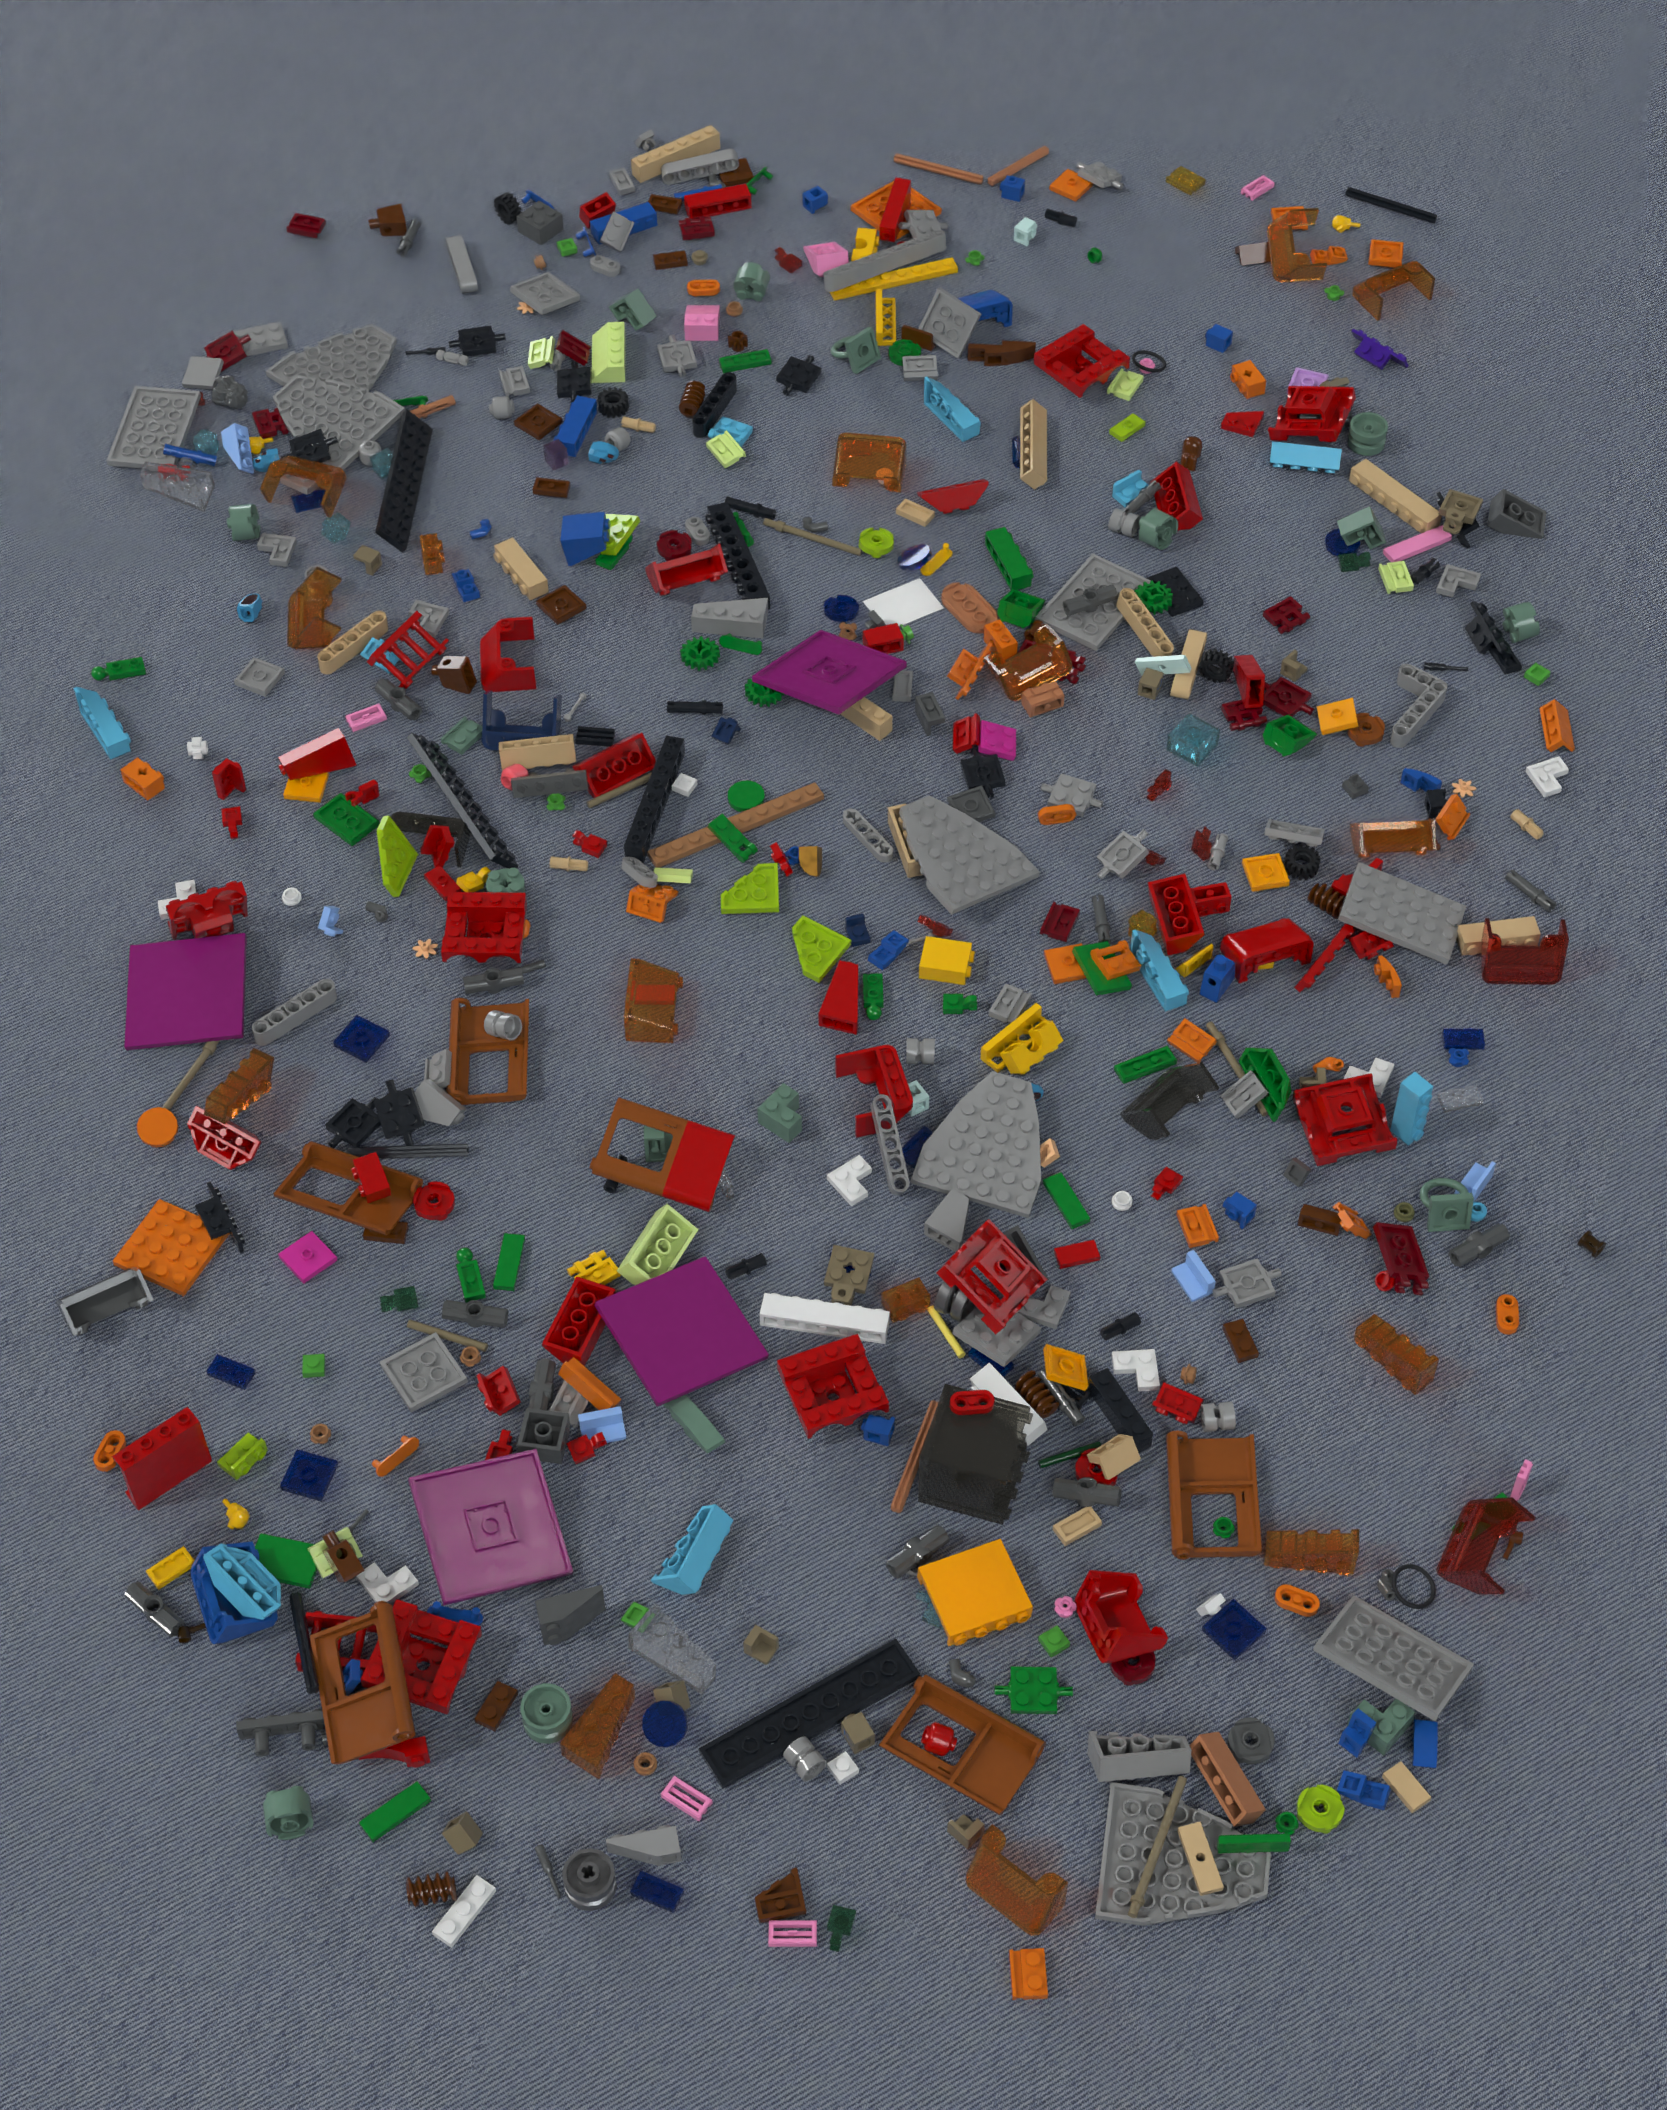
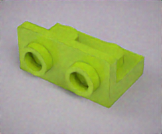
(243, 1456)

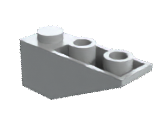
(652, 1846)

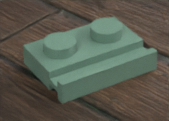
(462, 735)

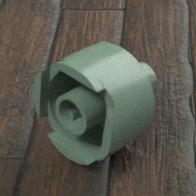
(751, 281)
(244, 522)
(1157, 529)
(1520, 622)
(505, 881)
(287, 1813)

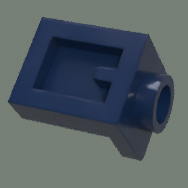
(725, 730)
(857, 930)

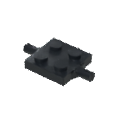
(477, 341)
(798, 374)
(574, 382)
(312, 446)
(983, 771)
(399, 1113)
(353, 1123)

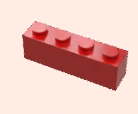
(718, 201)

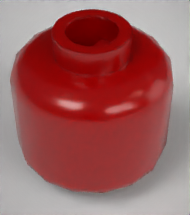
(938, 1739)

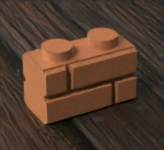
(1042, 699)

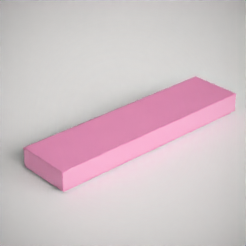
(1417, 544)

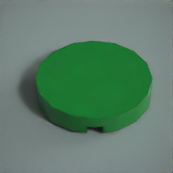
(903, 348)
(745, 795)

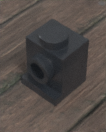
(1434, 802)

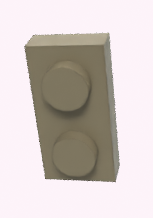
(1337, 382)

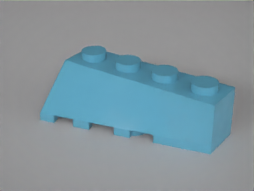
(950, 410)
(1305, 456)
(102, 722)
(1158, 971)
(1411, 1108)
(695, 1551)

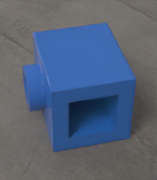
(1012, 188)
(1219, 338)

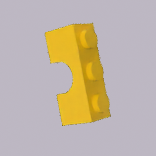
(866, 243)
(1044, 1040)

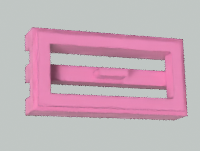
(1259, 188)
(366, 720)
(1521, 1480)
(682, 1806)
(792, 1938)

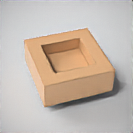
(1048, 1152)

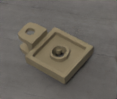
(1458, 515)
(846, 1284)

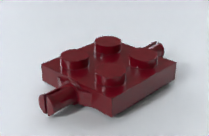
(228, 348)
(1286, 698)

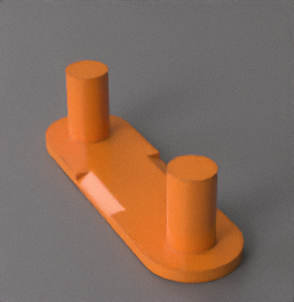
(388, 1464)

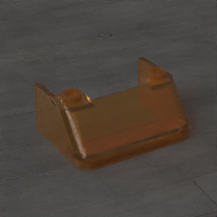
(1285, 262)
(1368, 290)
(326, 477)
(306, 612)
(1393, 837)

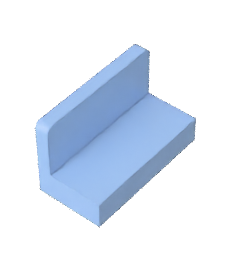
(1477, 1178)
(1194, 1277)
(607, 1421)

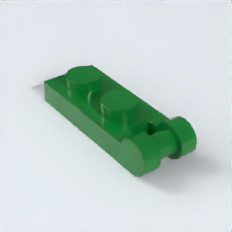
(732, 838)

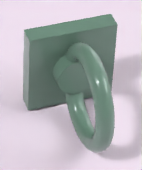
(860, 349)
(1449, 1210)

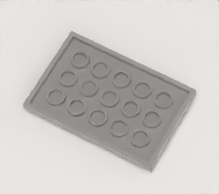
(149, 422)
(1090, 627)
(1402, 913)
(1394, 1657)

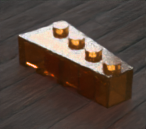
(241, 1087)
(1396, 1354)
(1312, 1551)
(598, 1728)

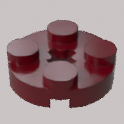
(669, 552)
(1134, 1674)

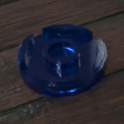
(1336, 544)
(914, 557)
(841, 608)
(665, 1723)

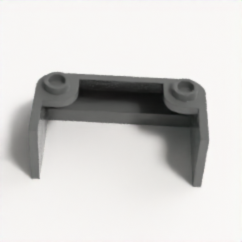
(104, 1299)

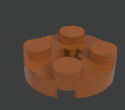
(1367, 737)

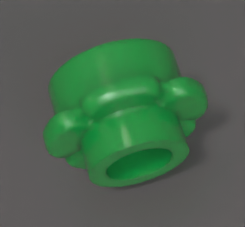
(1094, 255)
(1227, 1524)
(1289, 1818)

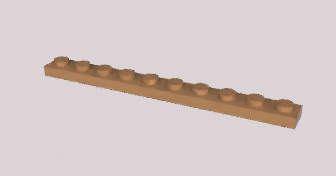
(743, 822)

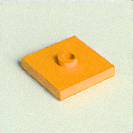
(1337, 716)
(306, 788)
(1265, 872)
(1065, 1367)

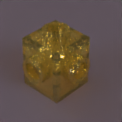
(1143, 922)

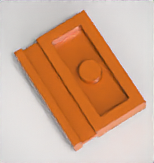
(1452, 816)
(1191, 1040)
(1351, 1221)
(1197, 1226)
(1028, 1974)

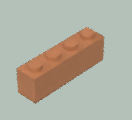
(1226, 1779)

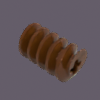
(692, 398)
(1325, 900)
(1034, 1394)
(431, 1889)

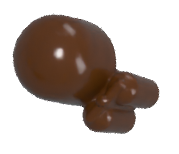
(1190, 452)

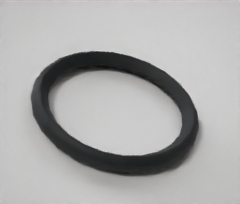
(1146, 368)
(1424, 1572)

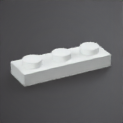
(464, 1911)

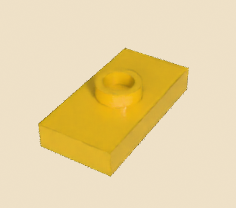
(170, 1568)

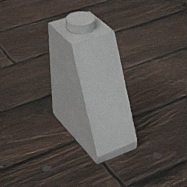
(438, 1105)
(949, 1221)

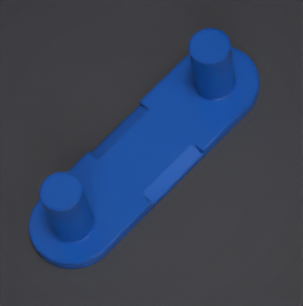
(530, 195)
(582, 234)
(472, 1616)

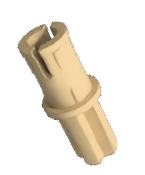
(638, 424)
(1527, 824)
(568, 864)

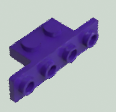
(1375, 353)

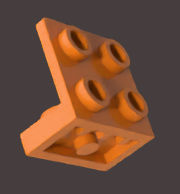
(650, 902)

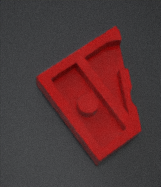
(1242, 422)

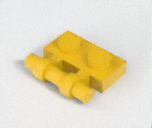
(601, 1272)

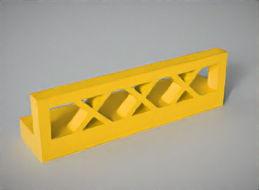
(881, 321)
(1009, 1035)

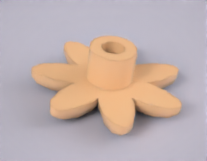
(525, 307)
(1463, 788)
(425, 948)

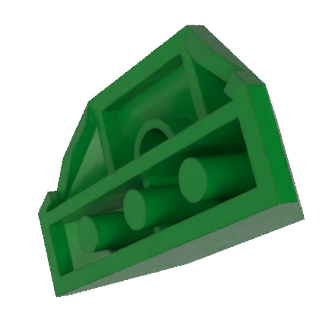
(1271, 1074)

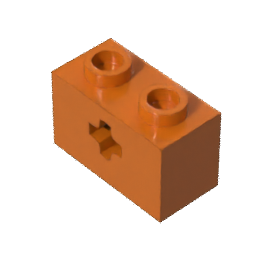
(1248, 379)
(1001, 639)
(143, 778)

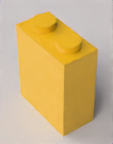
(946, 960)

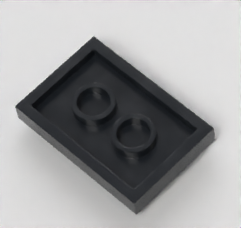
(1184, 595)

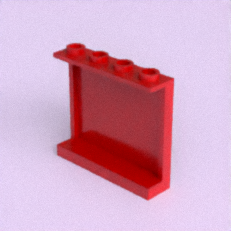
(163, 1458)

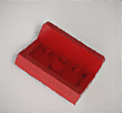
(228, 777)
(438, 844)
(1367, 945)
(498, 1391)
(1178, 1403)

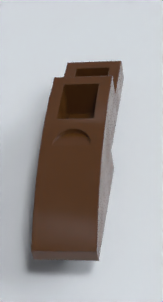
(998, 355)

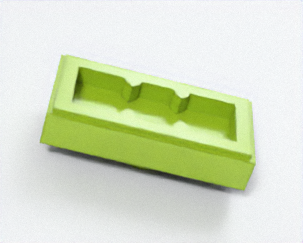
(1127, 427)

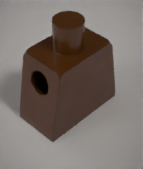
(389, 221)
(455, 673)
(348, 1564)

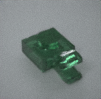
(1351, 562)
(402, 1299)
(840, 1923)

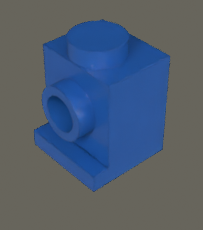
(814, 199)
(1239, 1209)
(878, 1429)

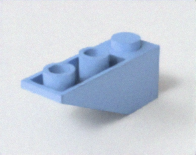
(237, 445)

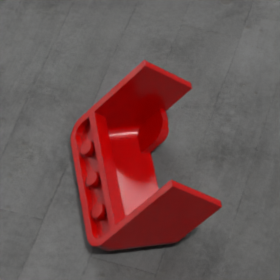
(687, 570)
(501, 673)
(881, 1067)

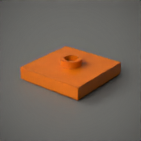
(1070, 185)
(1385, 253)
(1063, 964)

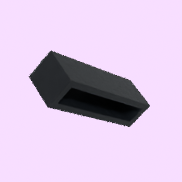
(1119, 1409)

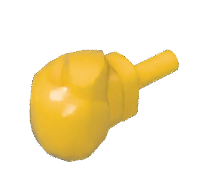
(1342, 223)
(257, 444)
(237, 1514)

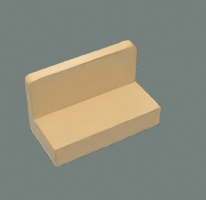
(1115, 1455)

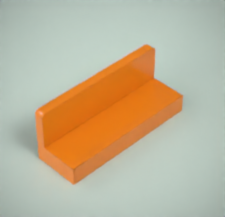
(1556, 726)
(588, 1385)

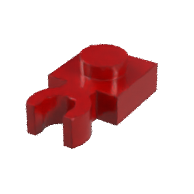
(779, 857)

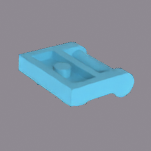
(736, 429)

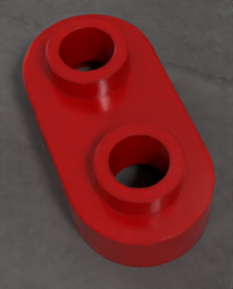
(971, 1402)

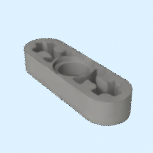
(639, 872)

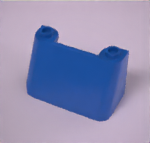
(990, 305)
(220, 1616)

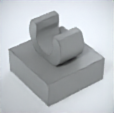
(644, 139)

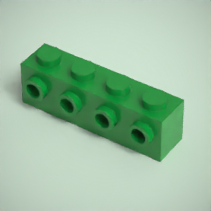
(1008, 558)

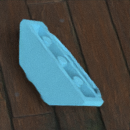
(243, 1581)

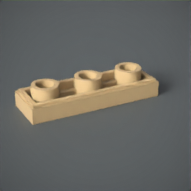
(1197, 1846)

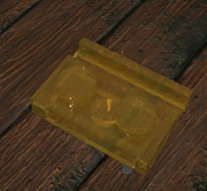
(1185, 180)

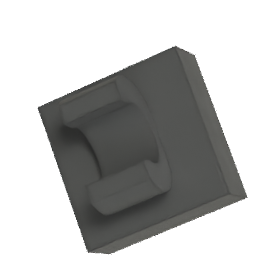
(876, 620)
(1355, 786)
(1297, 1172)

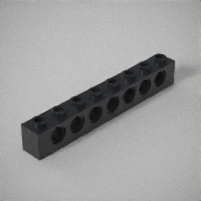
(736, 552)
(655, 798)

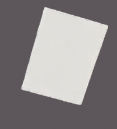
(904, 603)

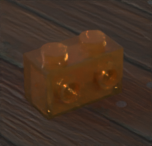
(431, 553)
(906, 1300)

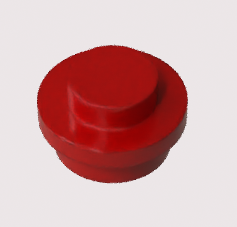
(1384, 1282)

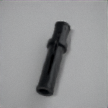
(757, 510)
(695, 707)

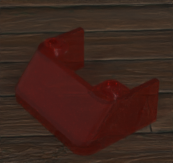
(1523, 963)
(1475, 1540)

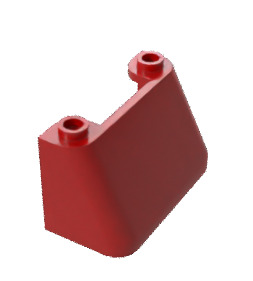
(1266, 945)
(1113, 1618)

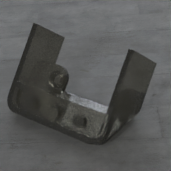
(421, 822)
(1166, 1097)

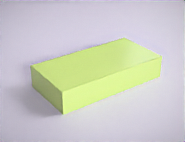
(674, 875)

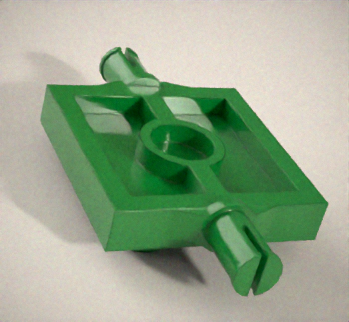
(1033, 1690)

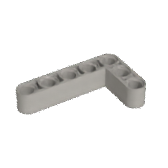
(1431, 696)

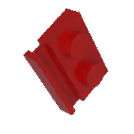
(966, 733)

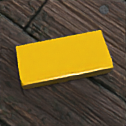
(1195, 961)

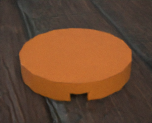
(157, 1127)

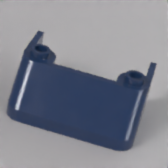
(495, 728)

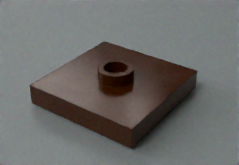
(738, 176)
(538, 421)
(561, 604)

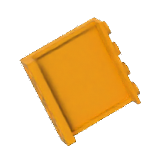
(976, 1592)

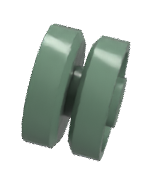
(1367, 433)
(546, 1713)

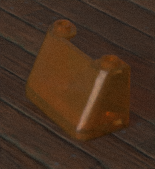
(870, 458)
(1033, 666)
(651, 1003)
(1011, 1890)

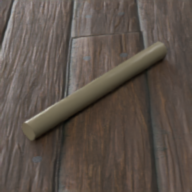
(618, 791)
(447, 1335)

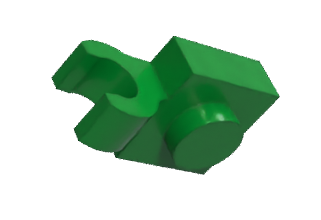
(956, 1003)

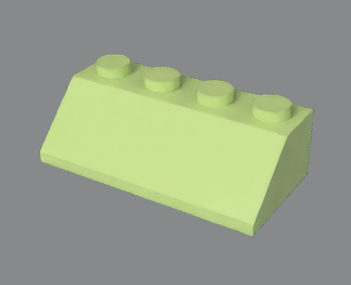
(609, 353)
(658, 1246)

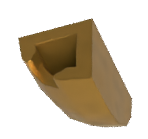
(811, 859)

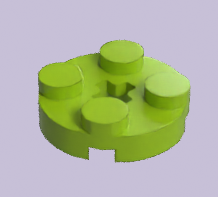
(876, 542)
(1323, 1821)

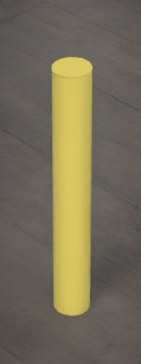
(946, 1332)

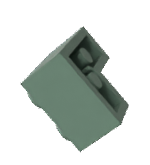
(634, 308)
(1362, 526)
(779, 1113)
(656, 1144)
(1389, 1725)

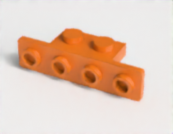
(965, 669)

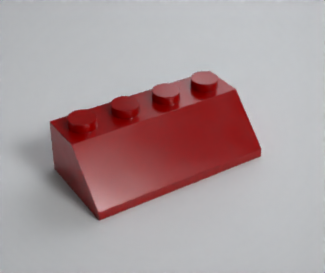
(1178, 496)
(617, 764)
(1175, 913)
(577, 1322)

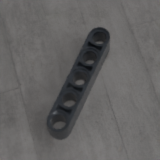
(714, 405)

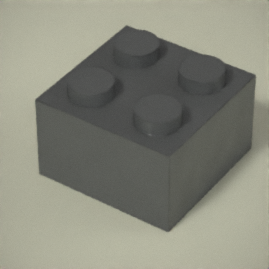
(540, 223)
(545, 1432)

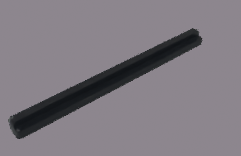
(1392, 205)
(412, 1150)
(304, 1643)

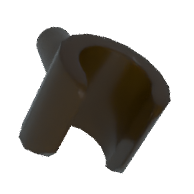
(185, 1632)

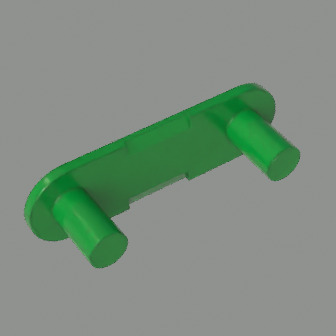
(763, 172)
(412, 401)
(747, 537)
(742, 645)

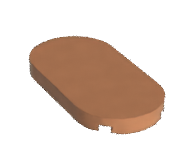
(968, 606)

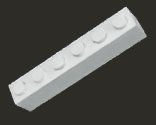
(824, 1318)

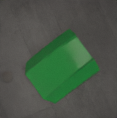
(1019, 608)
(1287, 735)

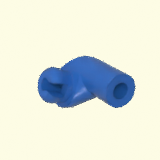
(482, 531)

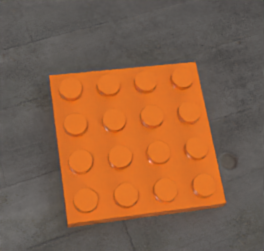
(873, 206)
(169, 1248)

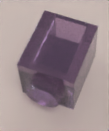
(555, 454)

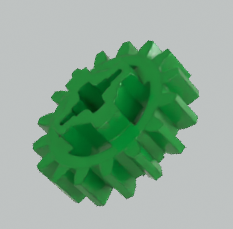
(1155, 596)
(700, 653)
(761, 694)

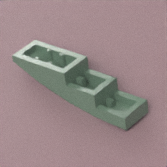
(695, 1423)

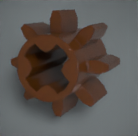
(737, 341)

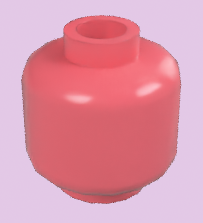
(512, 771)

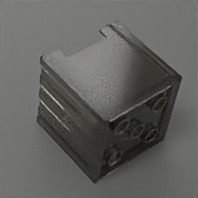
(974, 1458)

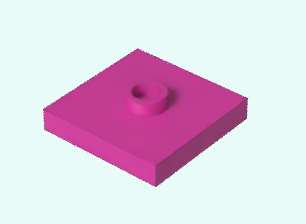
(307, 1257)

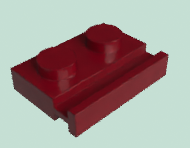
(306, 225)
(573, 347)
(1060, 921)

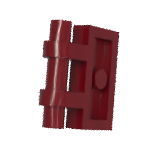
(696, 228)
(264, 423)
(1283, 611)
(1236, 711)

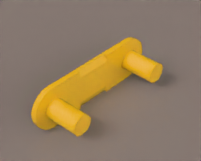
(937, 561)

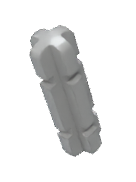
(452, 357)

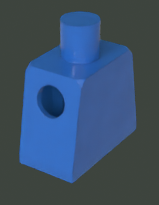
(1219, 971)

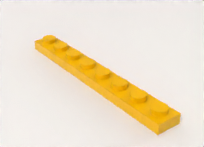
(898, 278)

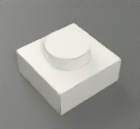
(684, 784)
(1211, 1606)
(842, 1768)

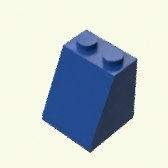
(584, 536)

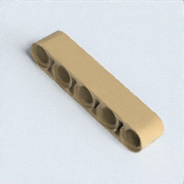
(1143, 624)
(352, 642)
(1193, 650)

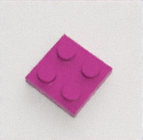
(997, 740)

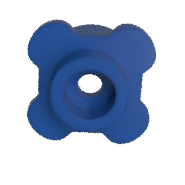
(793, 855)
(1458, 1061)

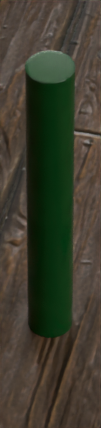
(1066, 1455)

